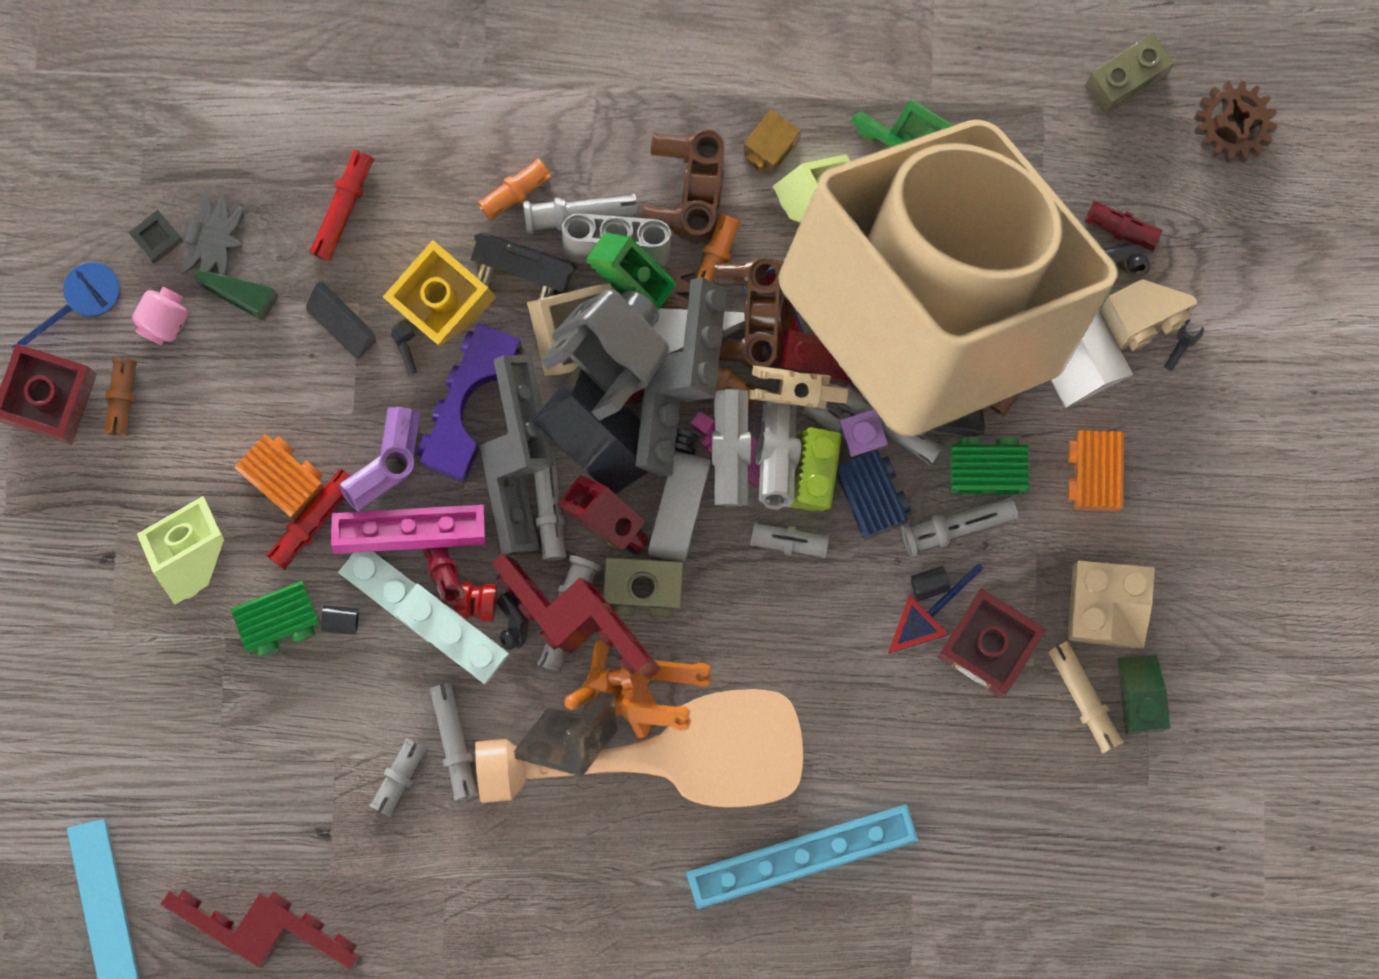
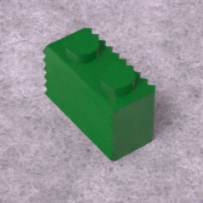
(630, 268)
(988, 467)
(276, 619)

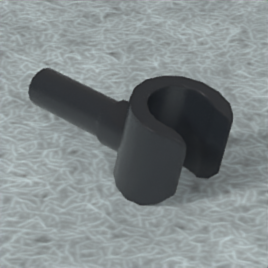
(401, 334)
(1184, 341)

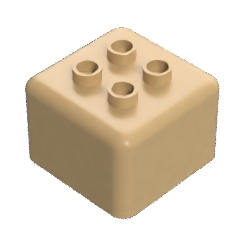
(944, 275)

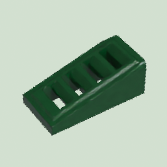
(245, 295)

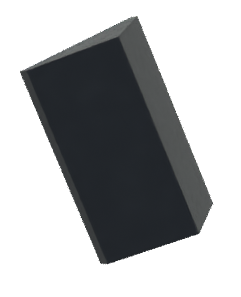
(600, 447)

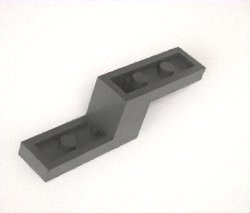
(682, 377)
(516, 455)

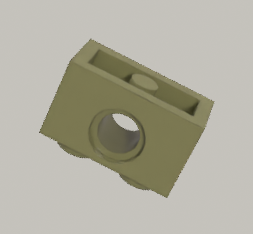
(1129, 73)
(624, 573)

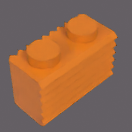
(1097, 471)
(280, 476)

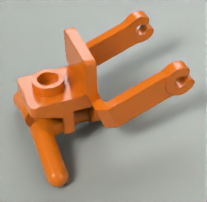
(632, 692)

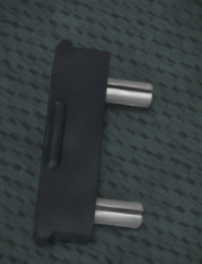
(521, 262)

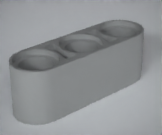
(649, 234)
(679, 507)

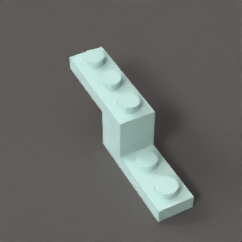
(424, 614)

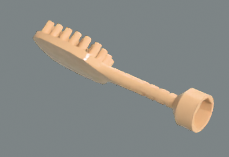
(734, 754)

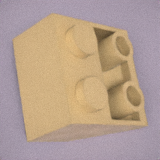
(1143, 311)

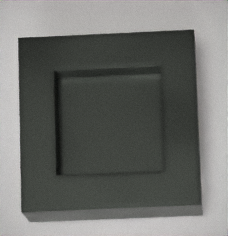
(155, 236)

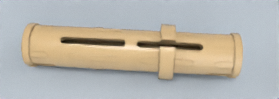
(1085, 697)

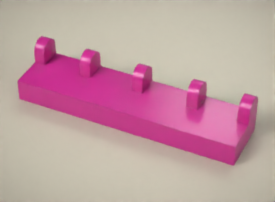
(408, 529)

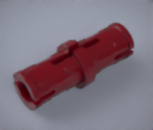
(1123, 226)
(444, 574)

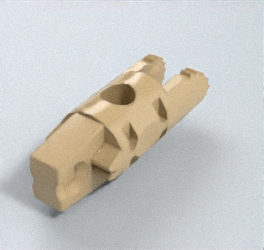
(816, 390)

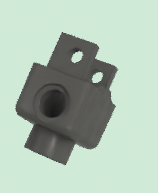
(612, 344)

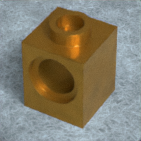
(770, 142)

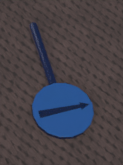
(88, 290)

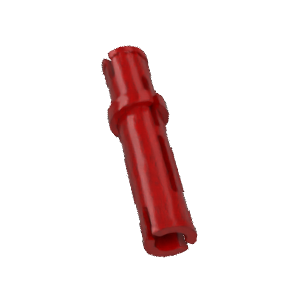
(341, 206)
(308, 523)

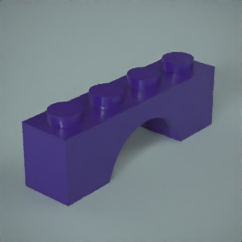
(449, 447)

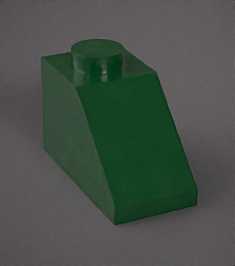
(1143, 695)

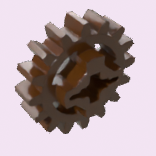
(1237, 136)

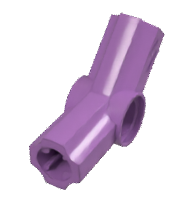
(375, 478)

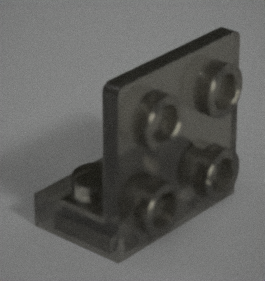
(570, 740)

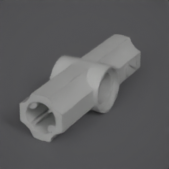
(731, 447)
(777, 454)

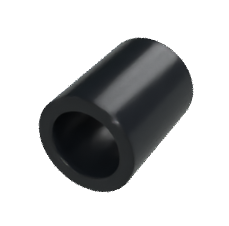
(930, 583)
(339, 620)

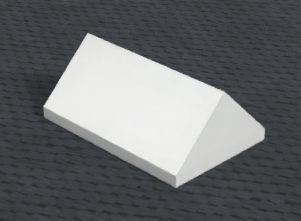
(1093, 366)

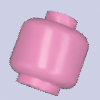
(160, 316)

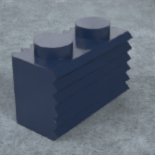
(872, 494)

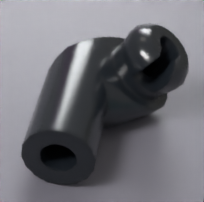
(1129, 259)
(517, 629)

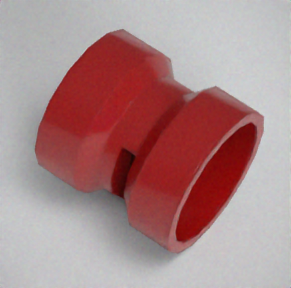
(484, 604)

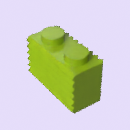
(816, 469)

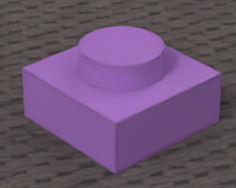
(863, 432)

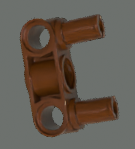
(701, 183)
(766, 312)

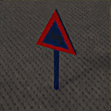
(918, 625)

